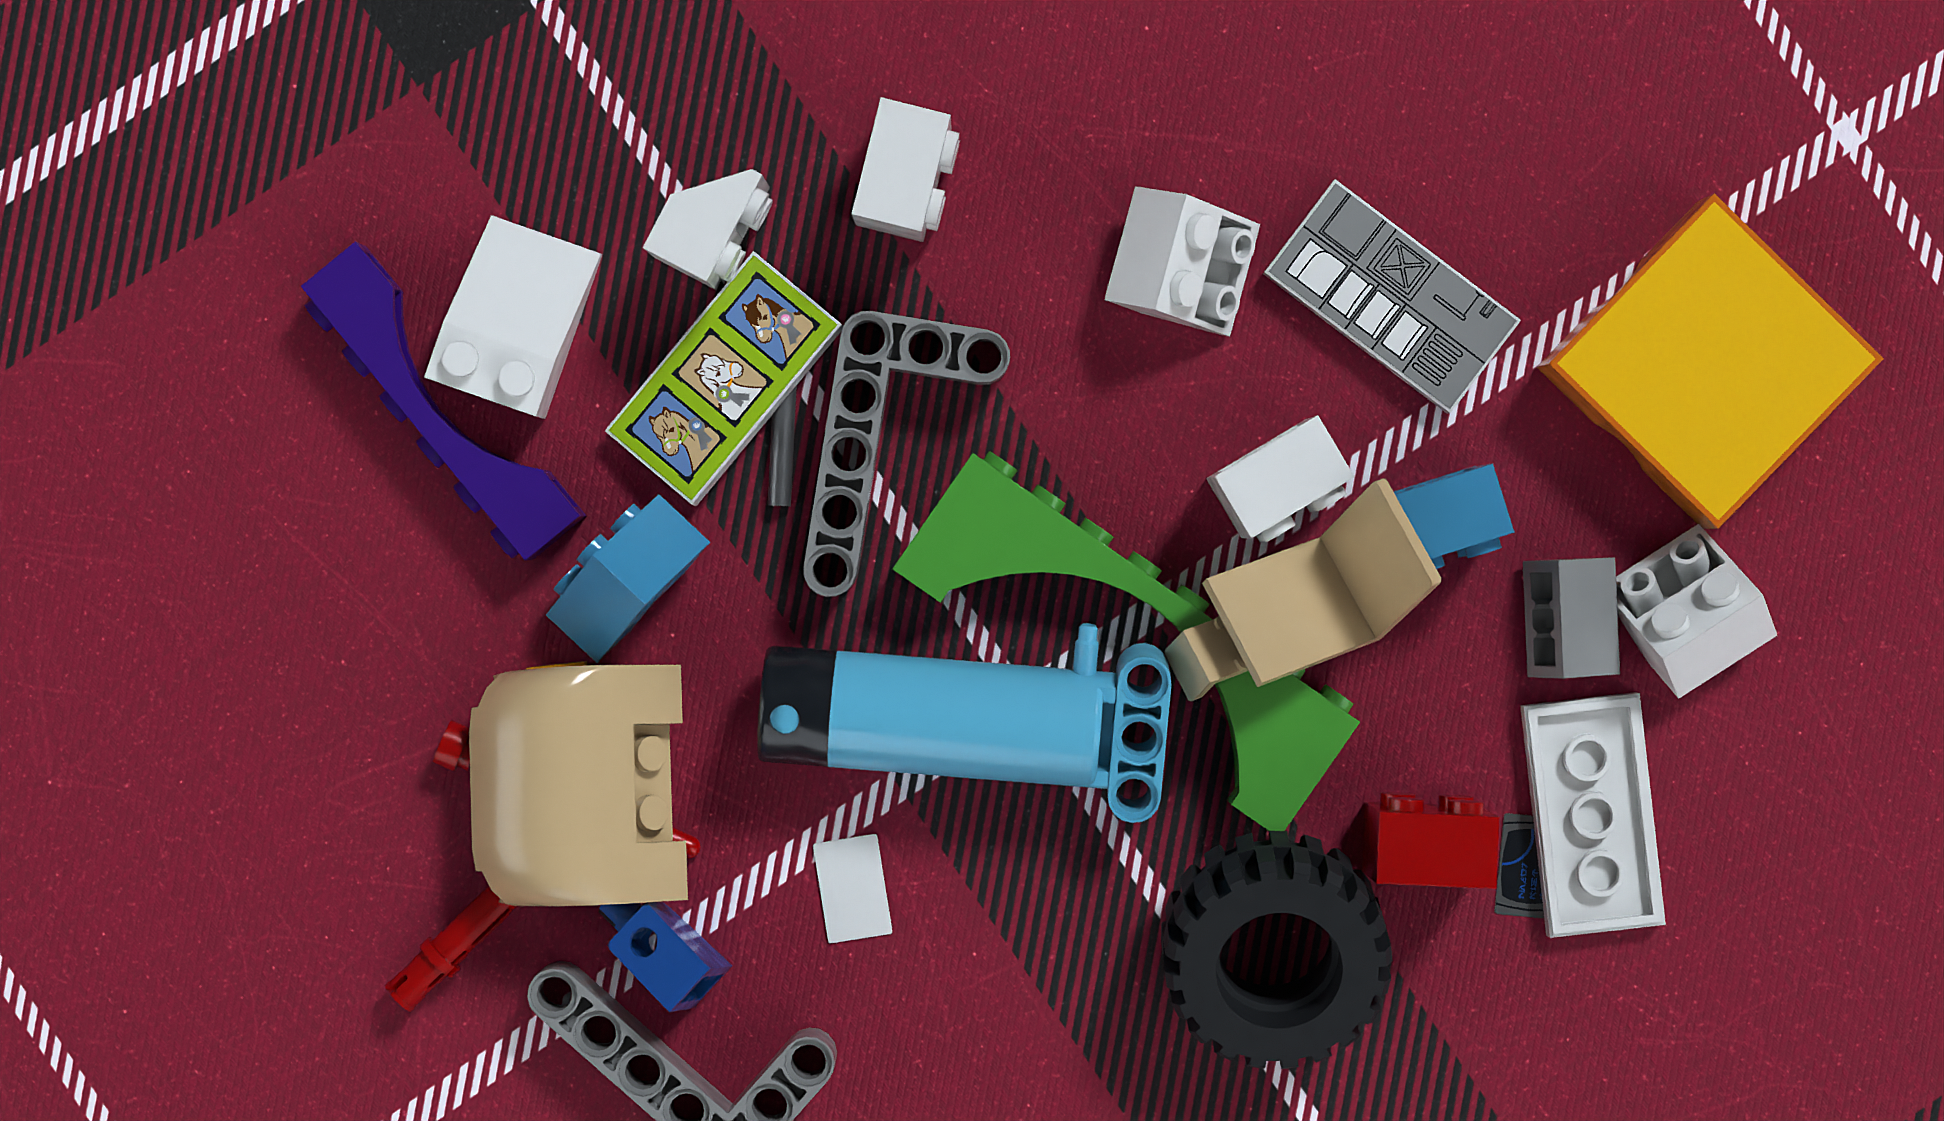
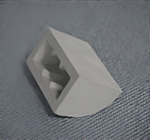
(1571, 617)

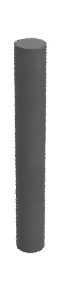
(782, 452)

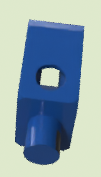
(683, 962)

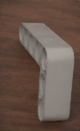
(867, 425)
(675, 1074)

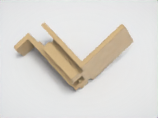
(1309, 599)

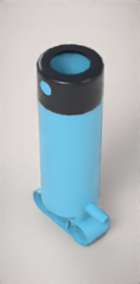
(970, 718)

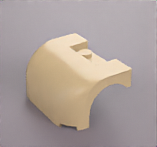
(577, 786)

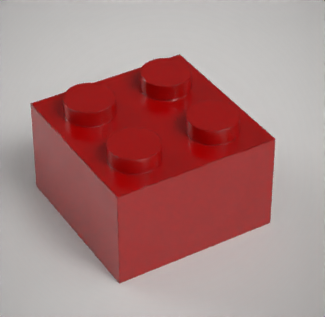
(1430, 843)

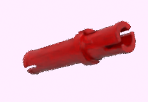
(450, 947)

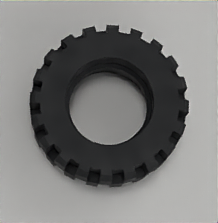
(1291, 1017)

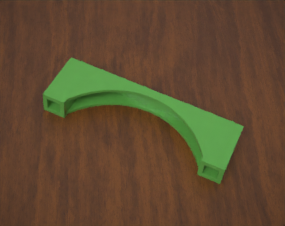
(995, 528)

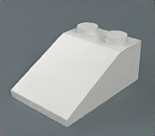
(514, 317)

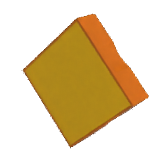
(1710, 362)

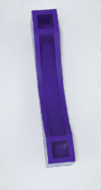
(367, 311)

